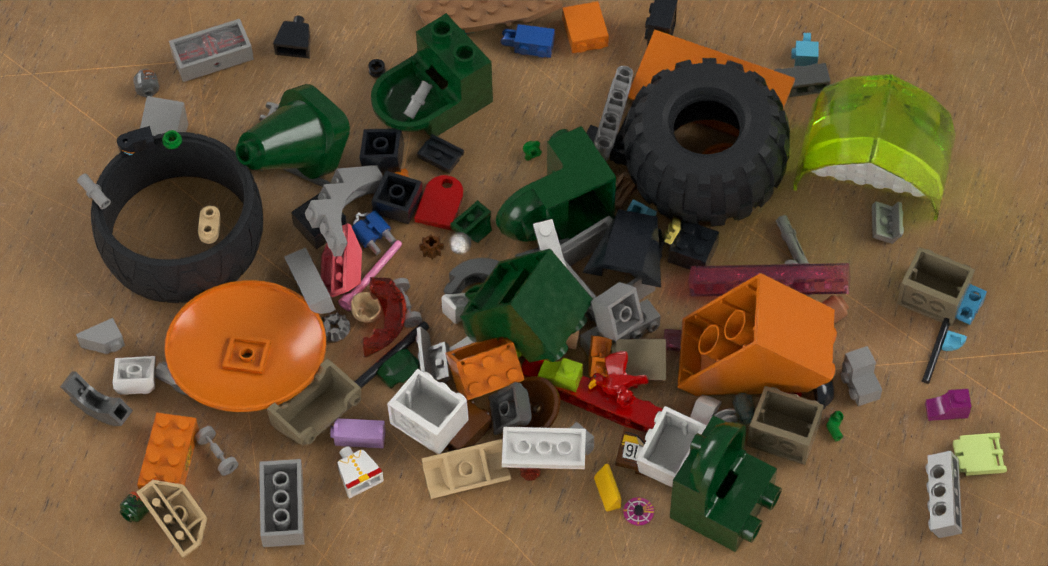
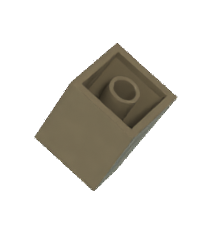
(644, 357)

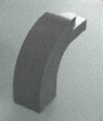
(469, 273)
(101, 407)

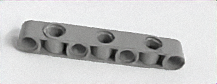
(613, 111)

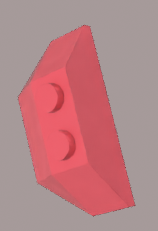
(342, 272)

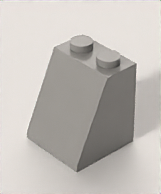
(164, 115)

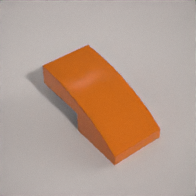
(599, 349)

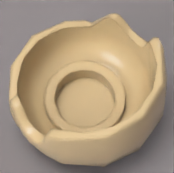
(365, 308)

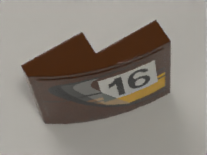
(629, 445)

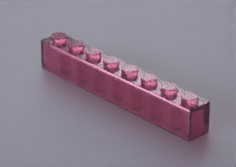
(804, 278)

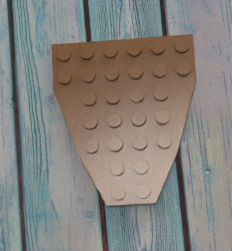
(485, 14)

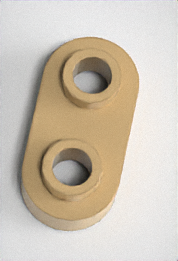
(209, 222)

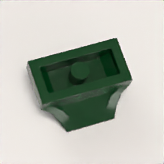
(473, 222)
(398, 368)

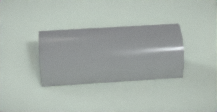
(309, 281)

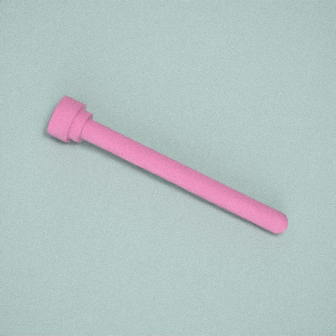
(345, 300)

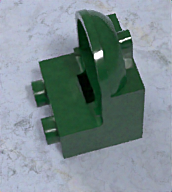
(457, 60)
(573, 193)
(530, 303)
(723, 486)

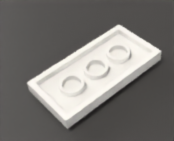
(543, 448)

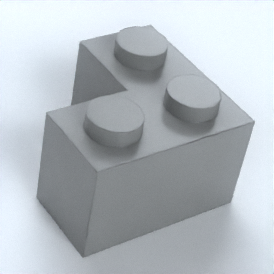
(860, 376)

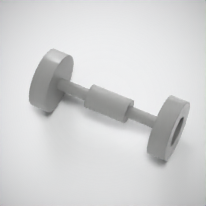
(412, 318)
(205, 436)

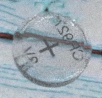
(460, 243)

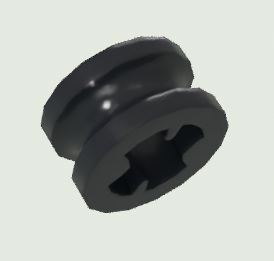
(376, 63)

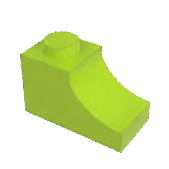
(562, 374)

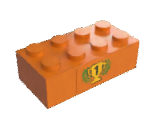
(169, 449)

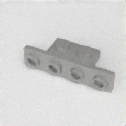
(433, 358)

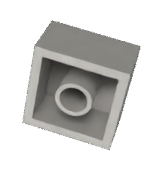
(617, 311)

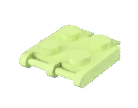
(978, 454)

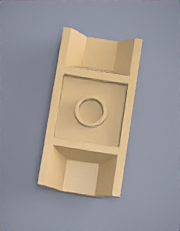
(465, 469)

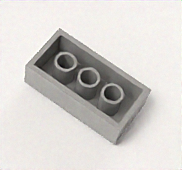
(281, 503)

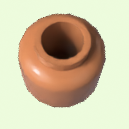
(839, 305)

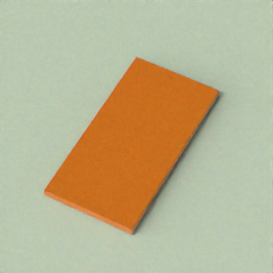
(668, 50)

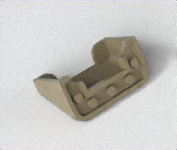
(316, 405)

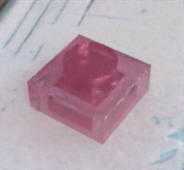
(673, 339)

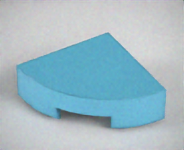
(953, 341)

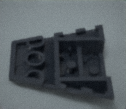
(629, 247)

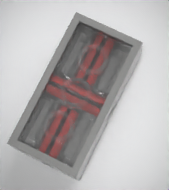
(211, 50)

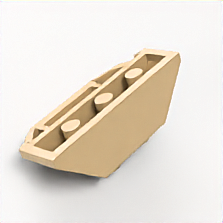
(175, 513)

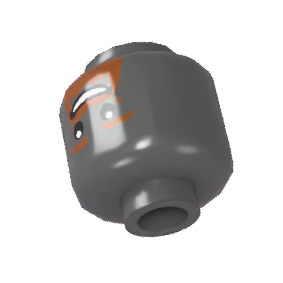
(146, 83)

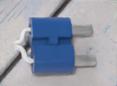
(371, 229)

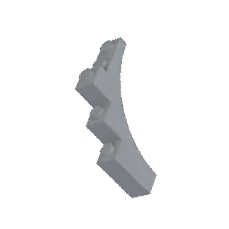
(344, 187)

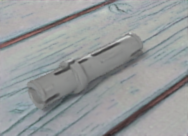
(789, 235)

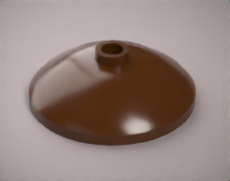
(543, 395)

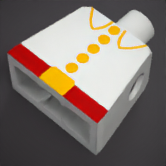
(358, 471)

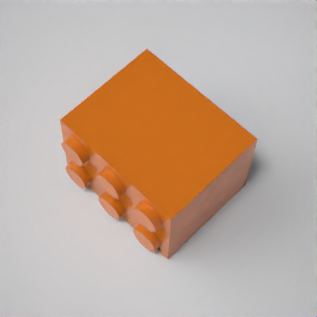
(484, 367)

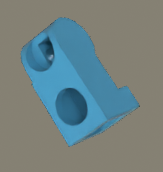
(971, 304)

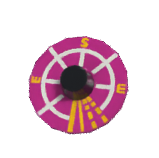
(638, 511)

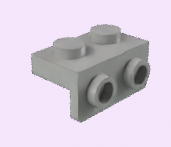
(887, 222)

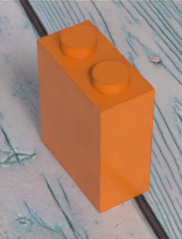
(585, 27)

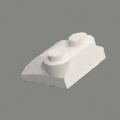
(134, 375)

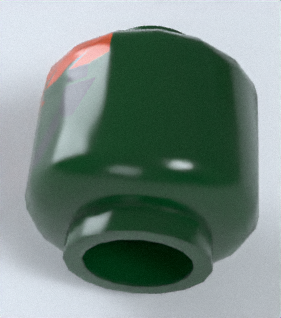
(133, 508)

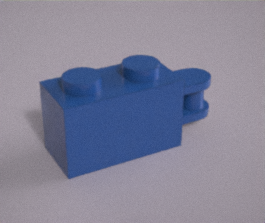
(530, 40)

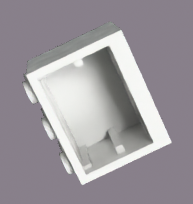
(428, 411)
(667, 445)

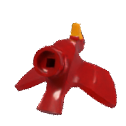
(617, 380)

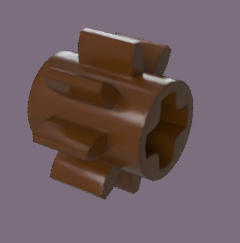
(431, 246)

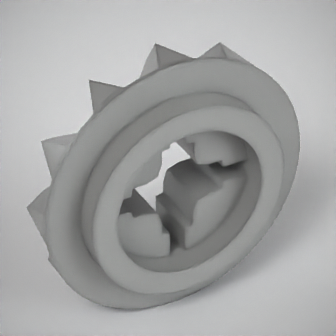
(339, 333)

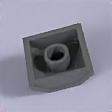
(510, 407)

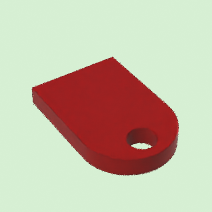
(439, 204)

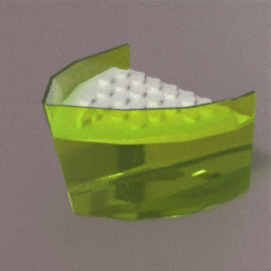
(879, 135)

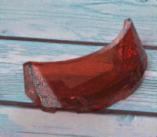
(394, 315)

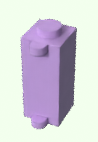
(358, 433)

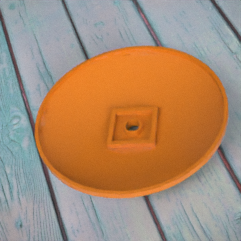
(241, 318)

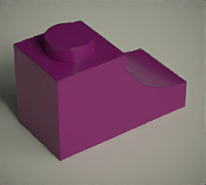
(952, 405)

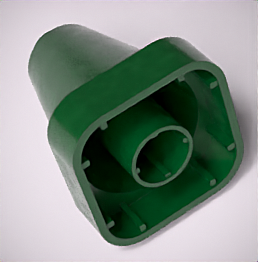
(301, 134)

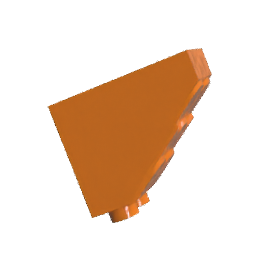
(757, 340)

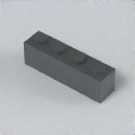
(808, 78)

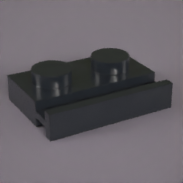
(440, 153)

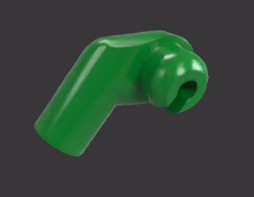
(833, 425)

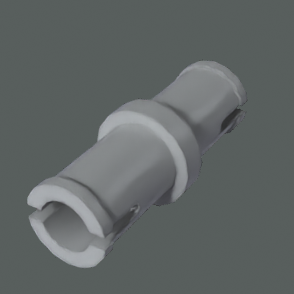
(417, 99)
(93, 191)

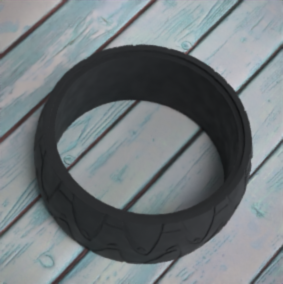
(185, 277)

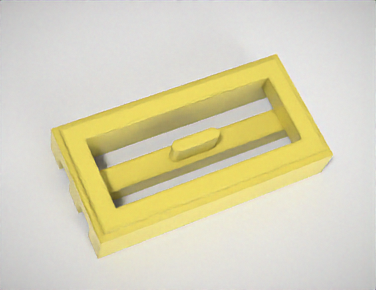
(673, 230)

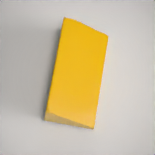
(608, 488)

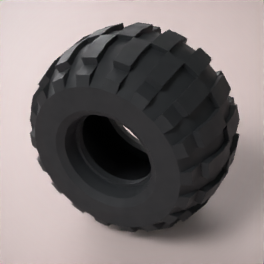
(707, 184)

